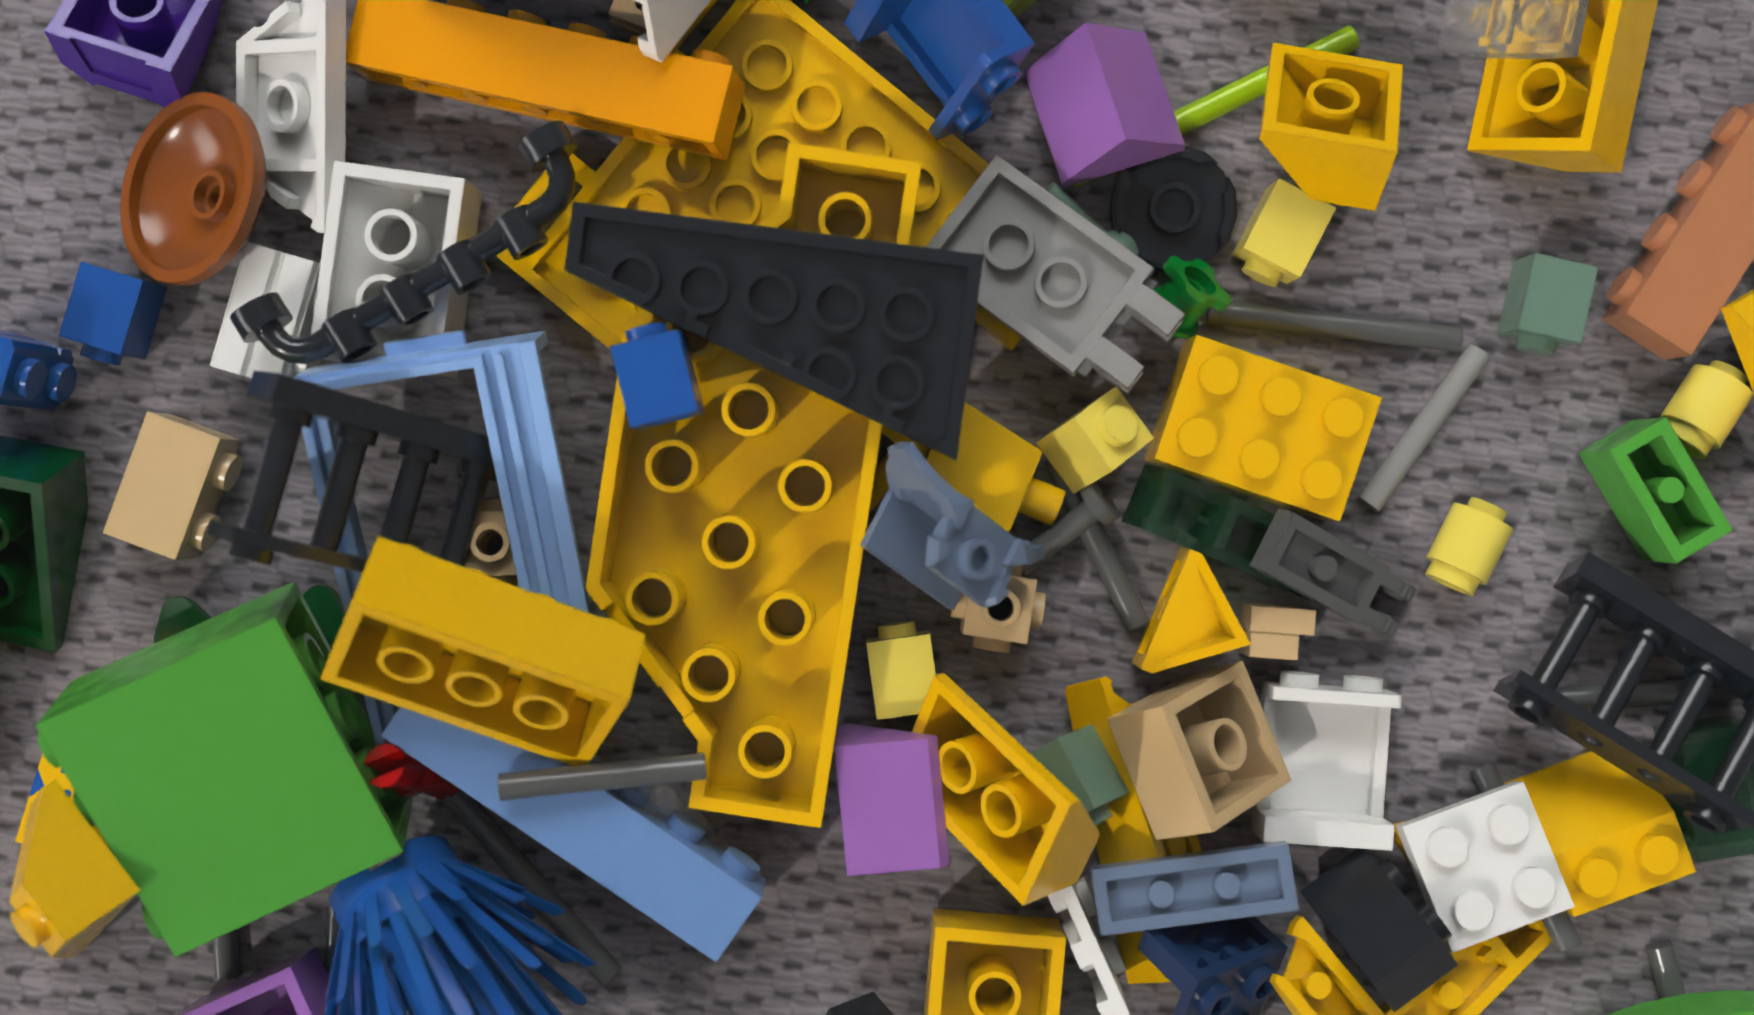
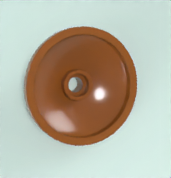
(193, 189)

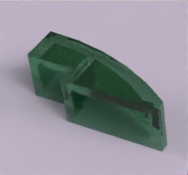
(1200, 520)

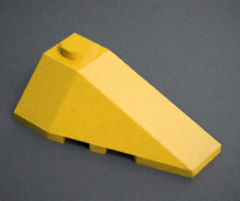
(65, 878)

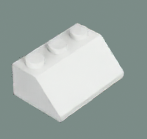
(387, 227)

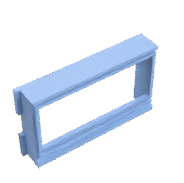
(521, 449)

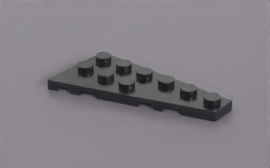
(833, 313)

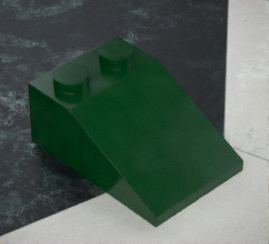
(39, 539)

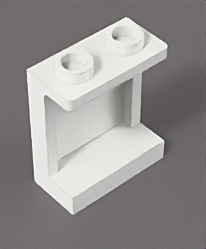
(1336, 761)

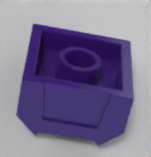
(135, 44)

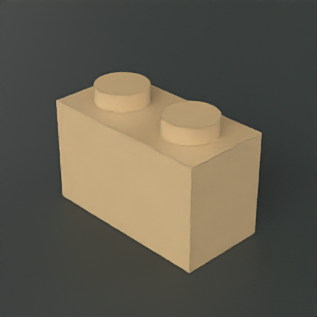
(174, 486)

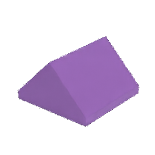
(1102, 103)
(890, 800)

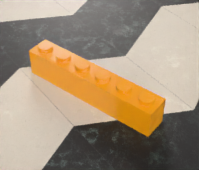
(548, 72)

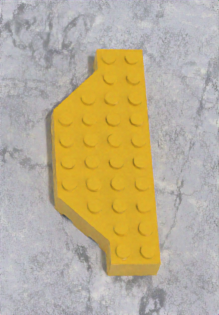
(747, 529)

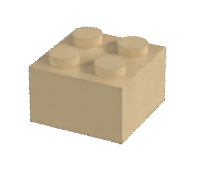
(1199, 751)

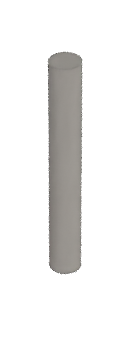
(1424, 427)

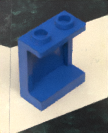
(957, 46)

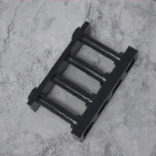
(358, 426)
(1652, 627)

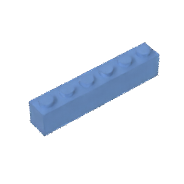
(610, 835)

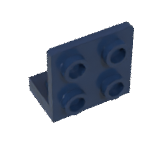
(1217, 964)

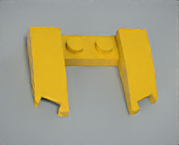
(1321, 985)

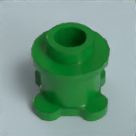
(1192, 291)

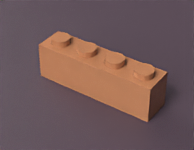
(1695, 250)

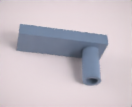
(1194, 888)

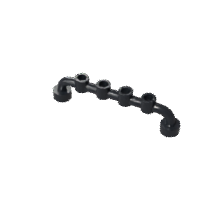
(407, 296)

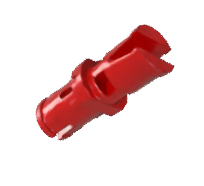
(406, 773)

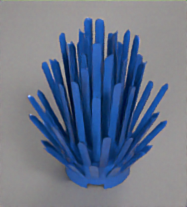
(425, 944)

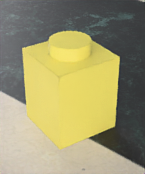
(1282, 234)
(1095, 440)
(900, 669)

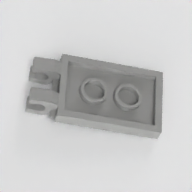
(1055, 275)

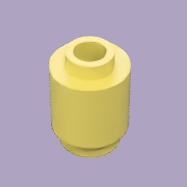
(1708, 406)
(1468, 546)

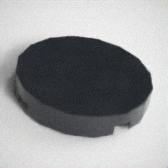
(1160, 221)

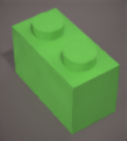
(1655, 490)

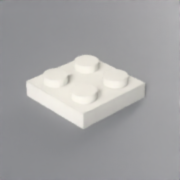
(1485, 865)

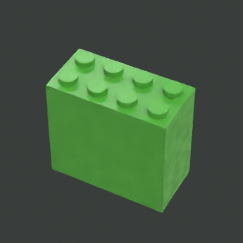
(226, 770)

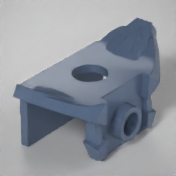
(941, 537)

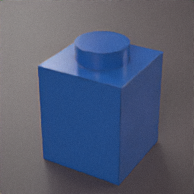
(111, 314)
(656, 376)

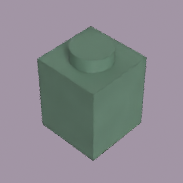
(1547, 303)
(1085, 769)

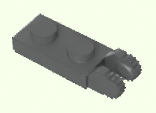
(1328, 571)

